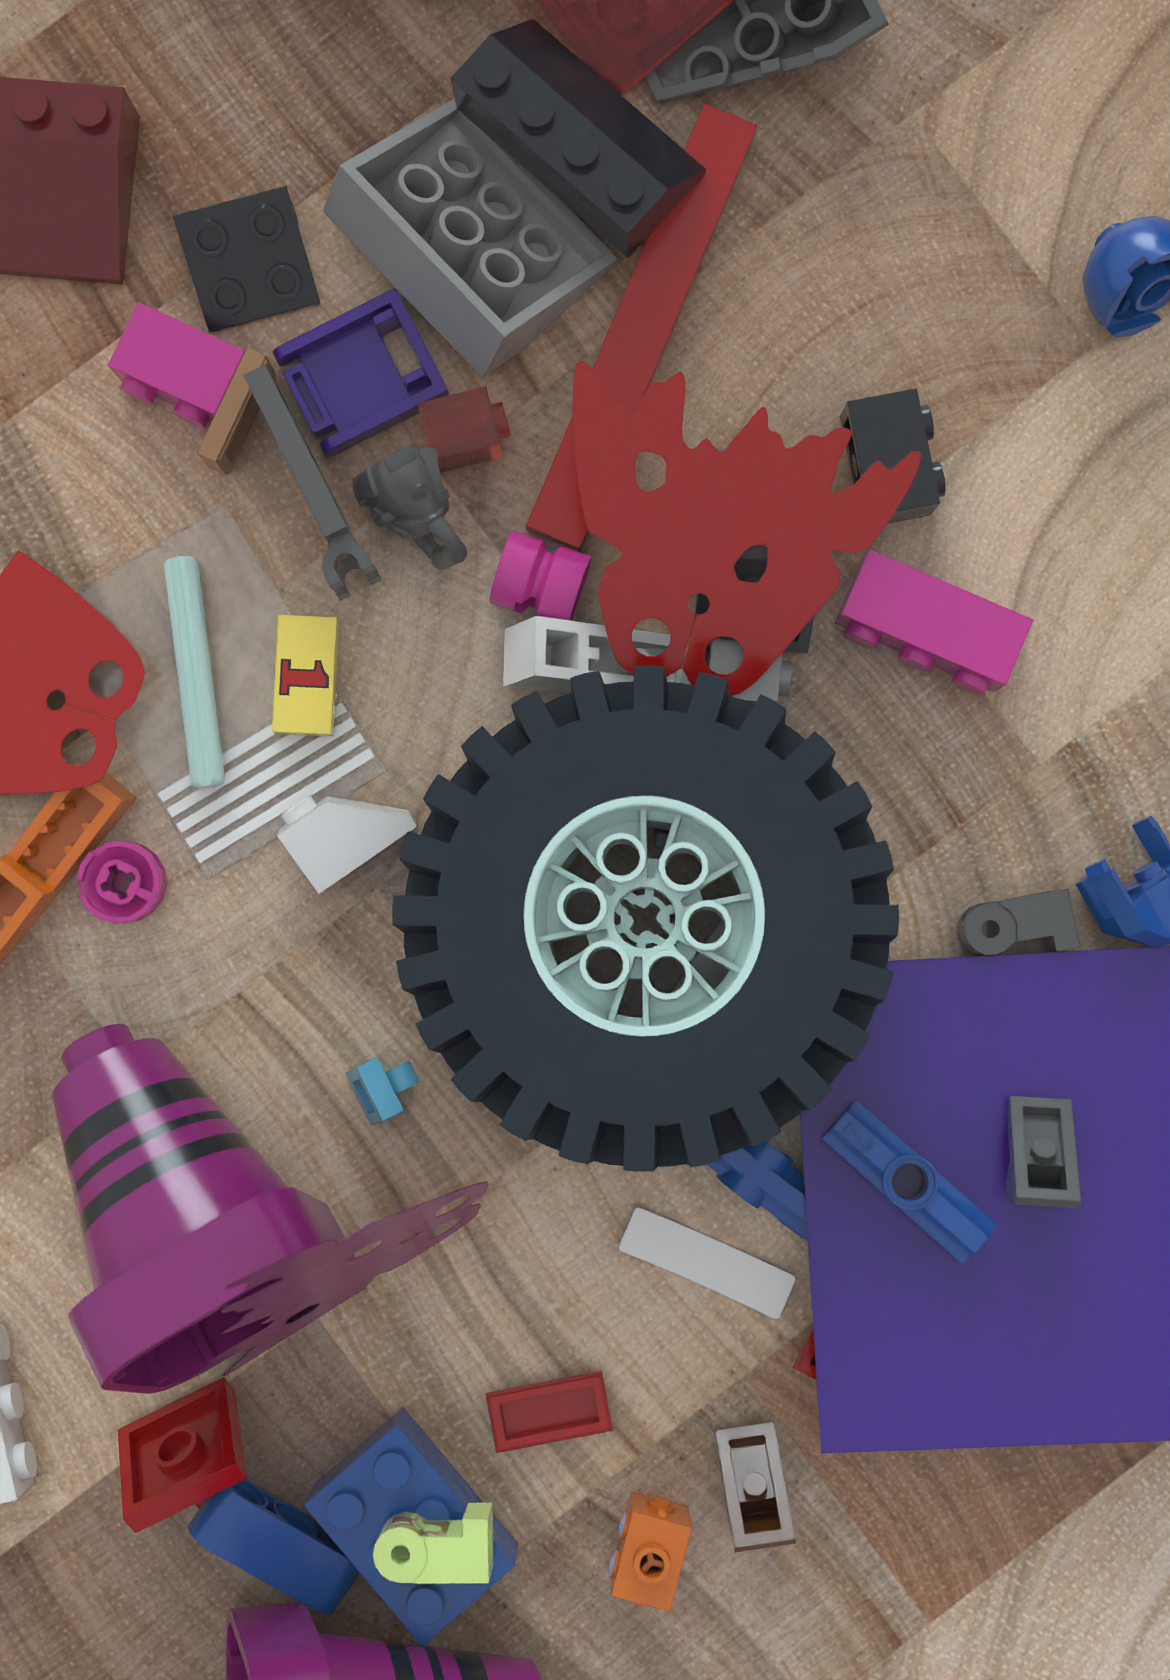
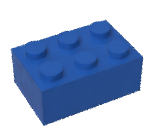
(394, 1474)

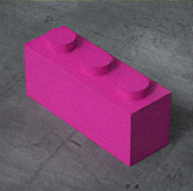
(932, 623)

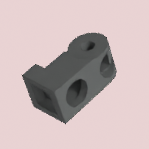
(997, 924)

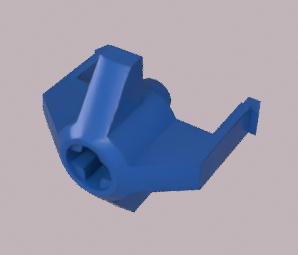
(1141, 907)

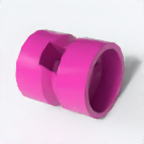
(539, 578)

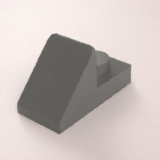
(1042, 1153)

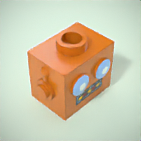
(649, 1528)

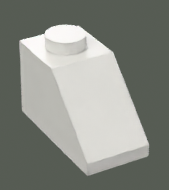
(339, 835)

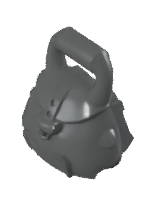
(411, 501)

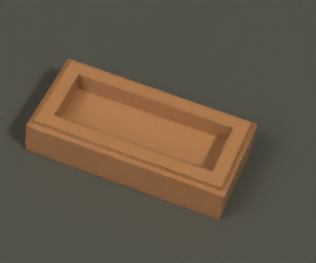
(233, 416)

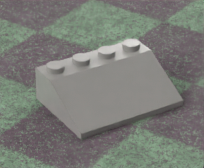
(466, 235)

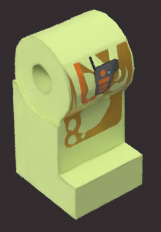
(437, 1551)

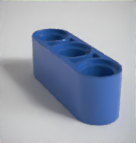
(274, 1545)

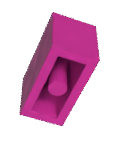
(174, 364)

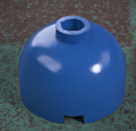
(1129, 275)

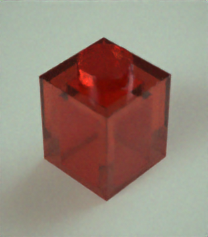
(464, 428)

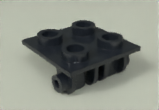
(247, 258)

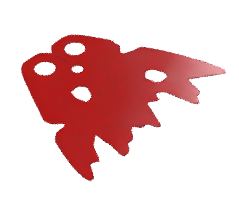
(705, 518)

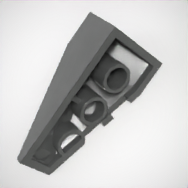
(762, 40)

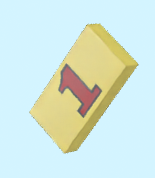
(305, 675)

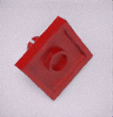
(180, 1455)

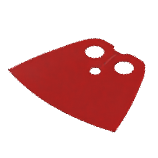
(49, 645)

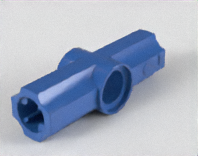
(766, 1180)
(937, 1208)

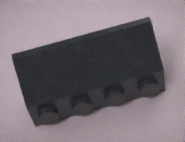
(574, 133)

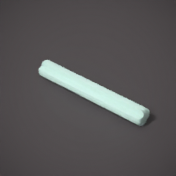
(194, 672)

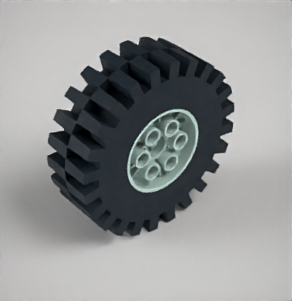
(703, 1062)

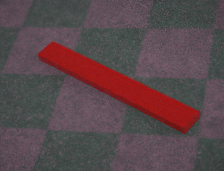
(650, 307)

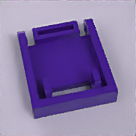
(351, 378)

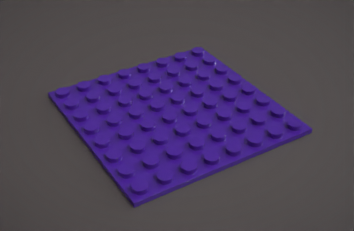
(1062, 1309)

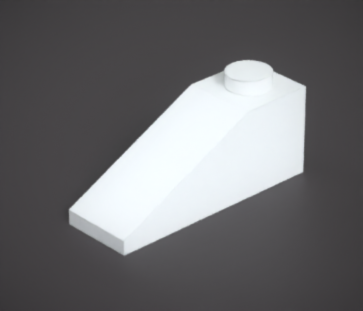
(550, 651)

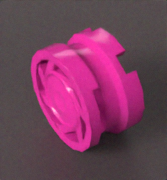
(121, 882)

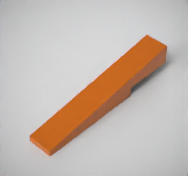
(52, 851)

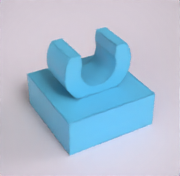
(378, 1089)

